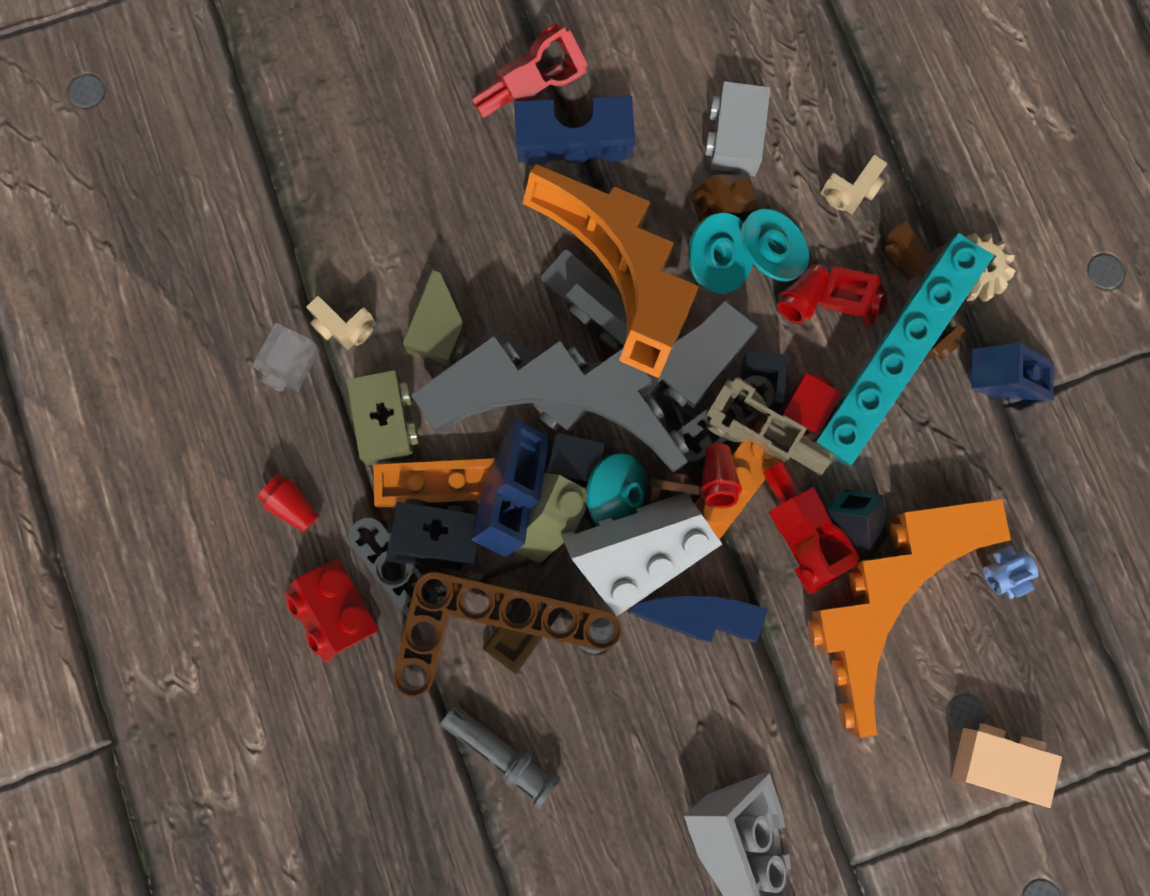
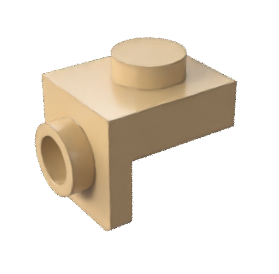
(846, 196)
(329, 324)

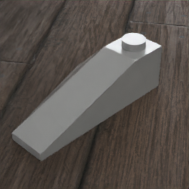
(740, 838)

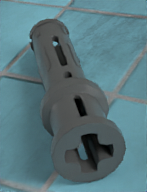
(515, 766)

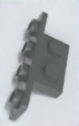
(590, 298)

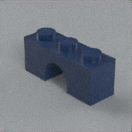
(545, 139)

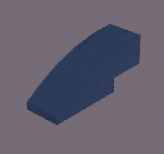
(511, 489)
(702, 615)

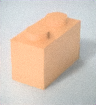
(1007, 766)

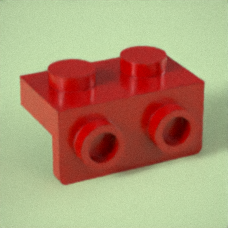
(329, 610)

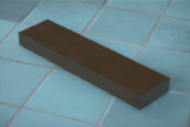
(556, 579)

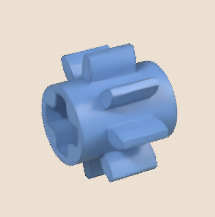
(1010, 572)

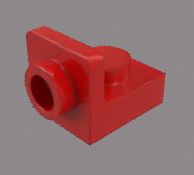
(855, 294)

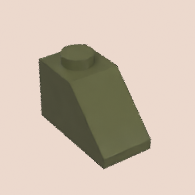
(437, 328)
(556, 513)

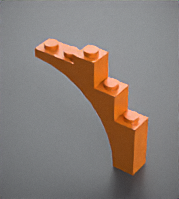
(611, 228)
(884, 585)

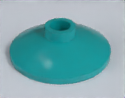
(775, 245)
(730, 264)
(616, 488)

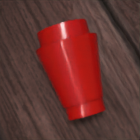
(803, 295)
(720, 479)
(288, 503)

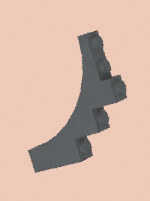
(689, 370)
(491, 380)

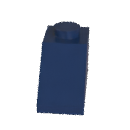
(1012, 373)

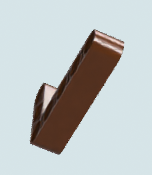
(454, 605)

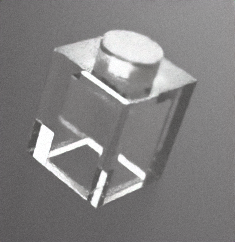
(285, 358)

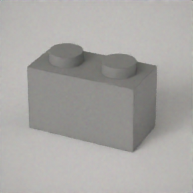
(739, 128)

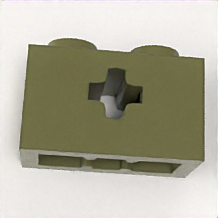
(368, 398)

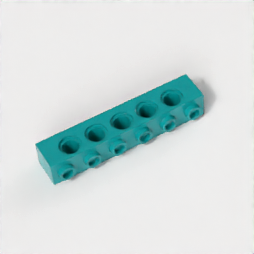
(903, 348)

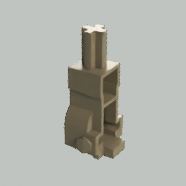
(778, 434)

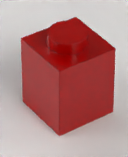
(812, 403)

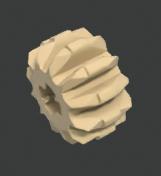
(997, 272)

